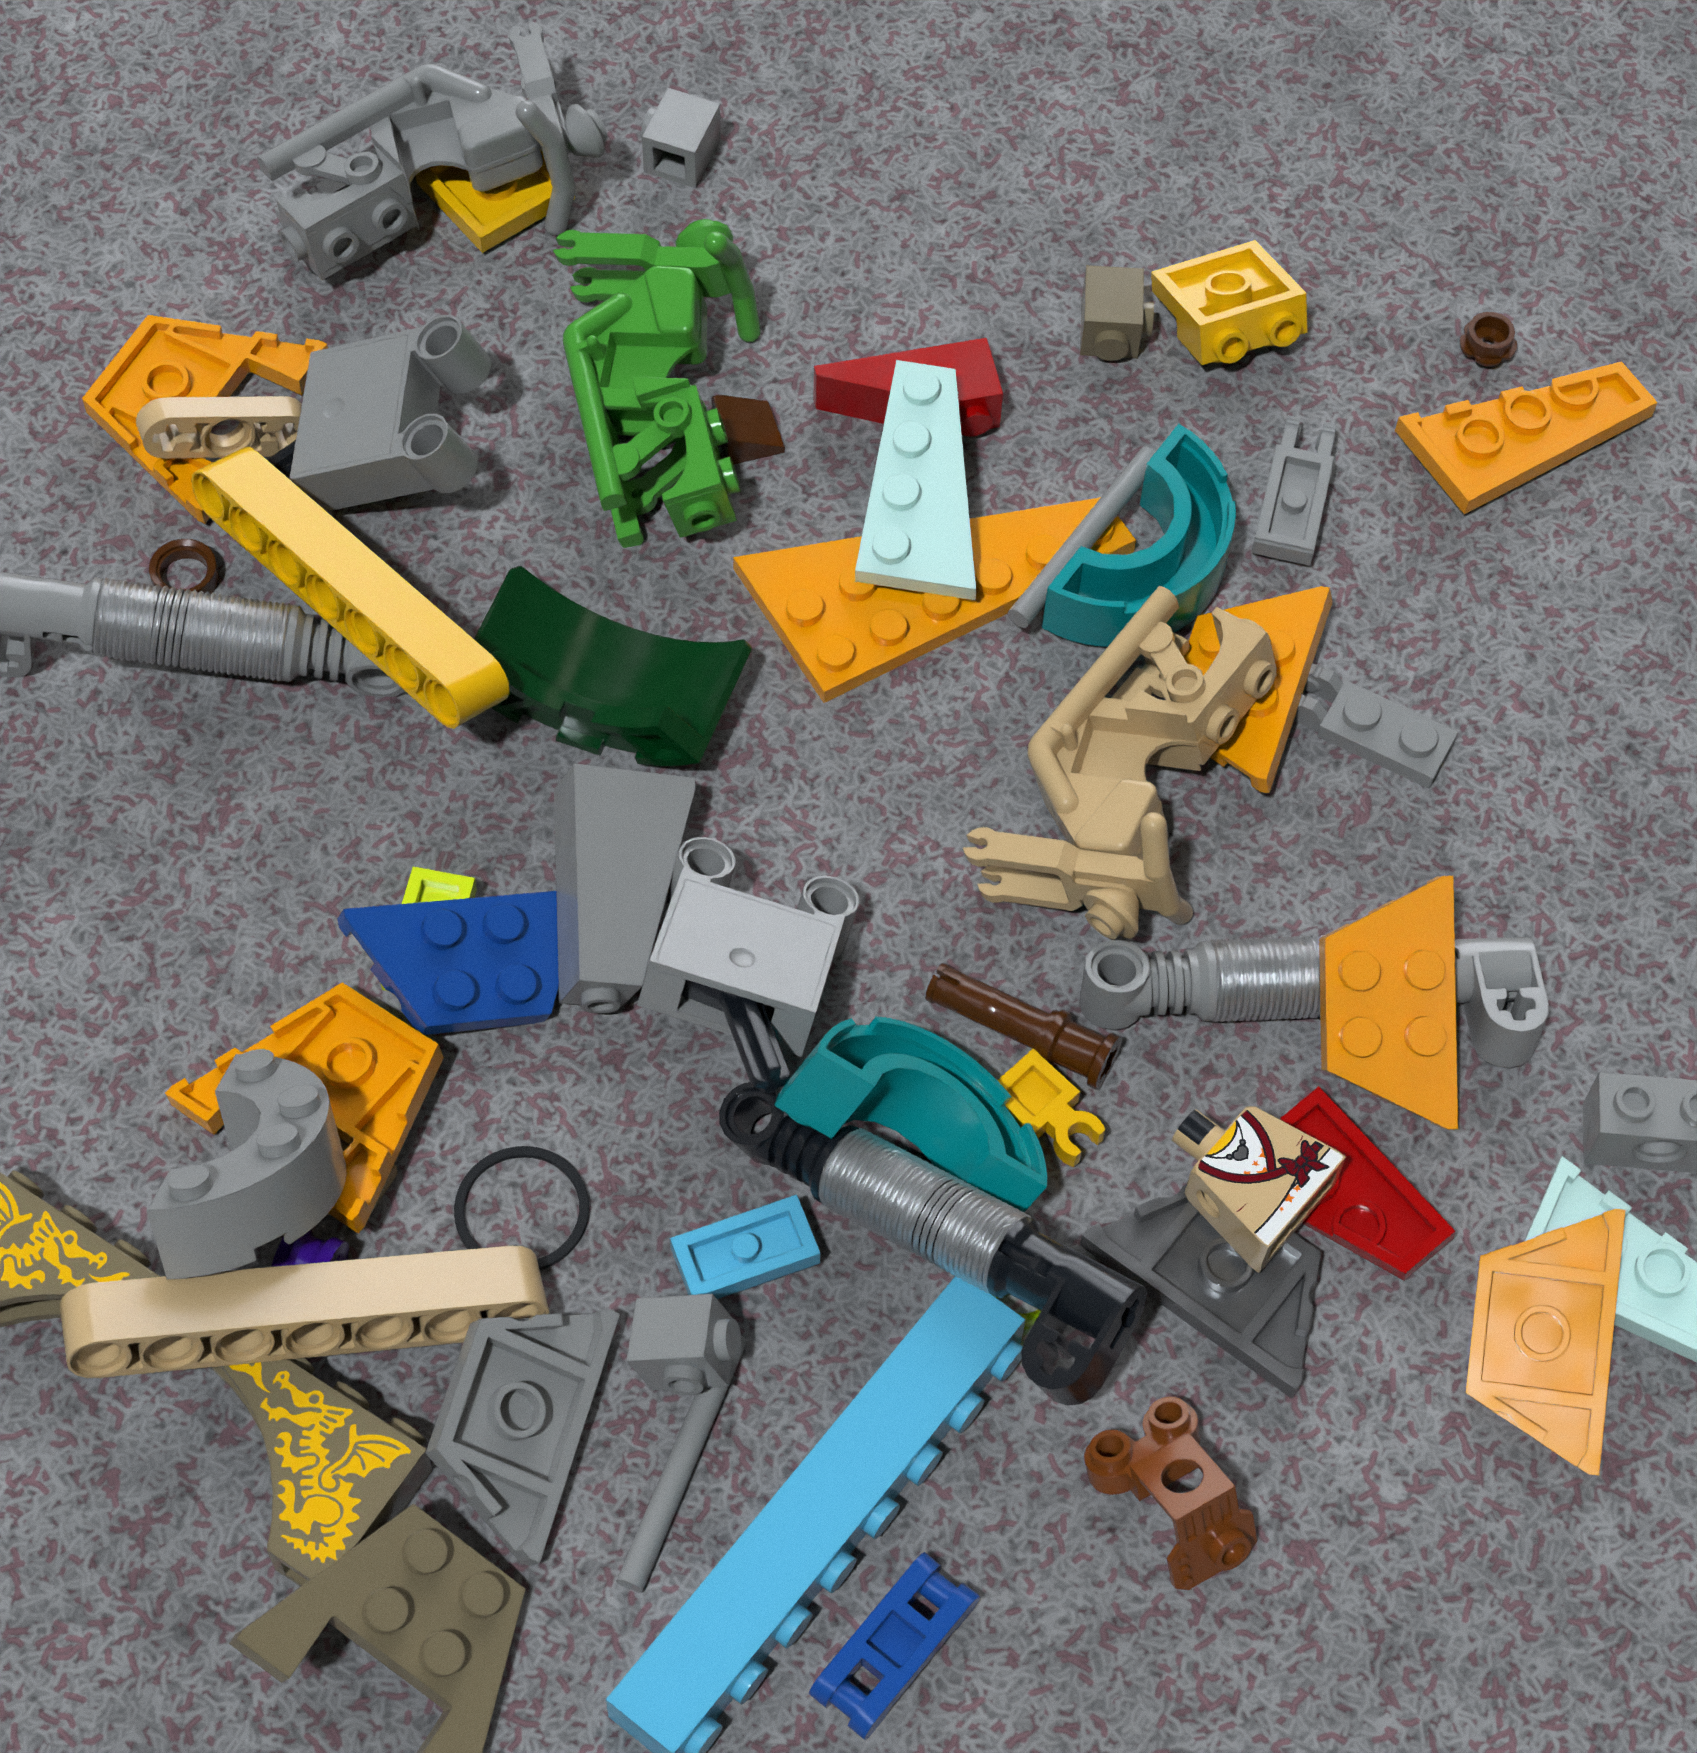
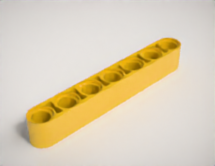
(351, 587)

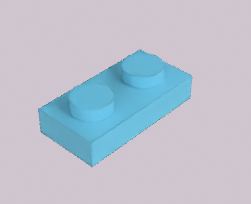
(746, 1249)

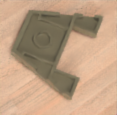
(417, 1607)

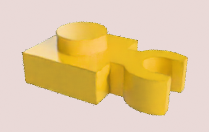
(1046, 1102)

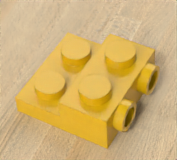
(1232, 303)

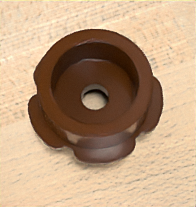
(1492, 328)

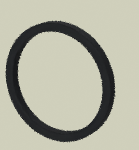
(525, 1152)

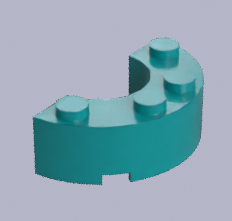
(1196, 512)
(926, 1094)

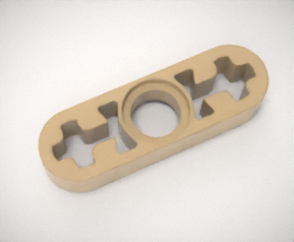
(264, 425)

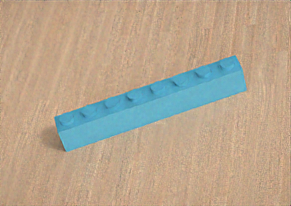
(815, 1522)

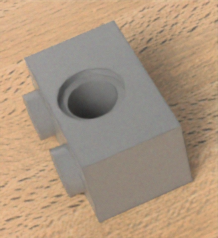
(1641, 1122)

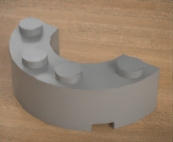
(273, 1183)

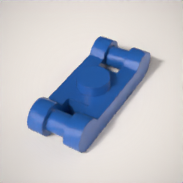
(894, 1645)

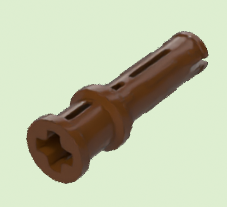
(1051, 1034)

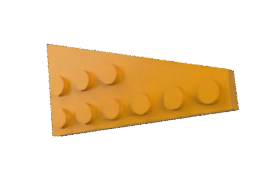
(859, 630)

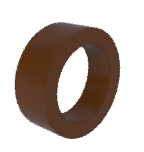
(185, 549)

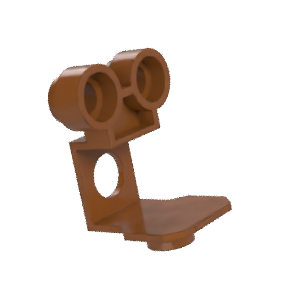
(1207, 1520)

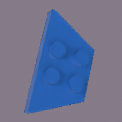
(464, 958)

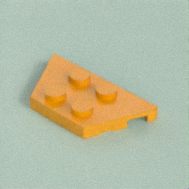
(1295, 630)
(1394, 1003)
(1549, 1335)

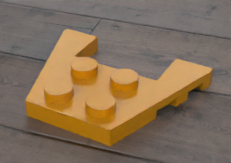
(186, 361)
(373, 1077)

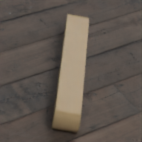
(294, 1310)

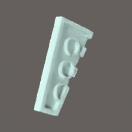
(918, 498)
(1655, 1274)

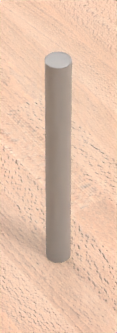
(1084, 535)
(672, 1485)

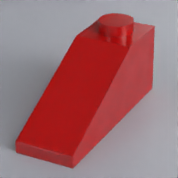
(863, 385)

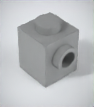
(680, 137)
(683, 1343)

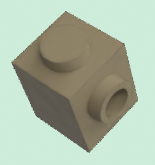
(1114, 312)

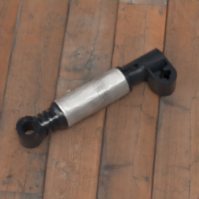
(962, 1234)

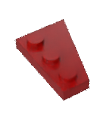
(1372, 1203)

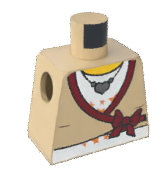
(1255, 1179)

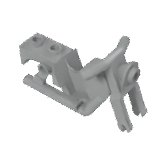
(423, 123)

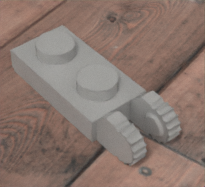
(1295, 496)
(1374, 727)

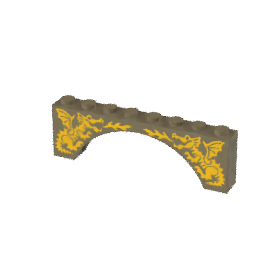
(330, 1459)

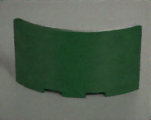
(605, 678)

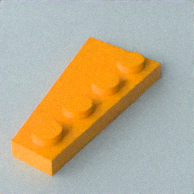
(1523, 433)

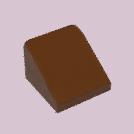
(748, 428)

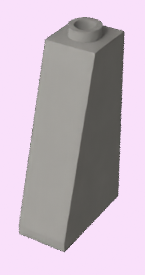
(612, 877)

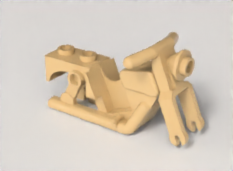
(1094, 767)

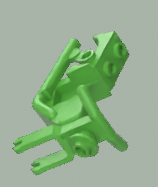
(623, 365)

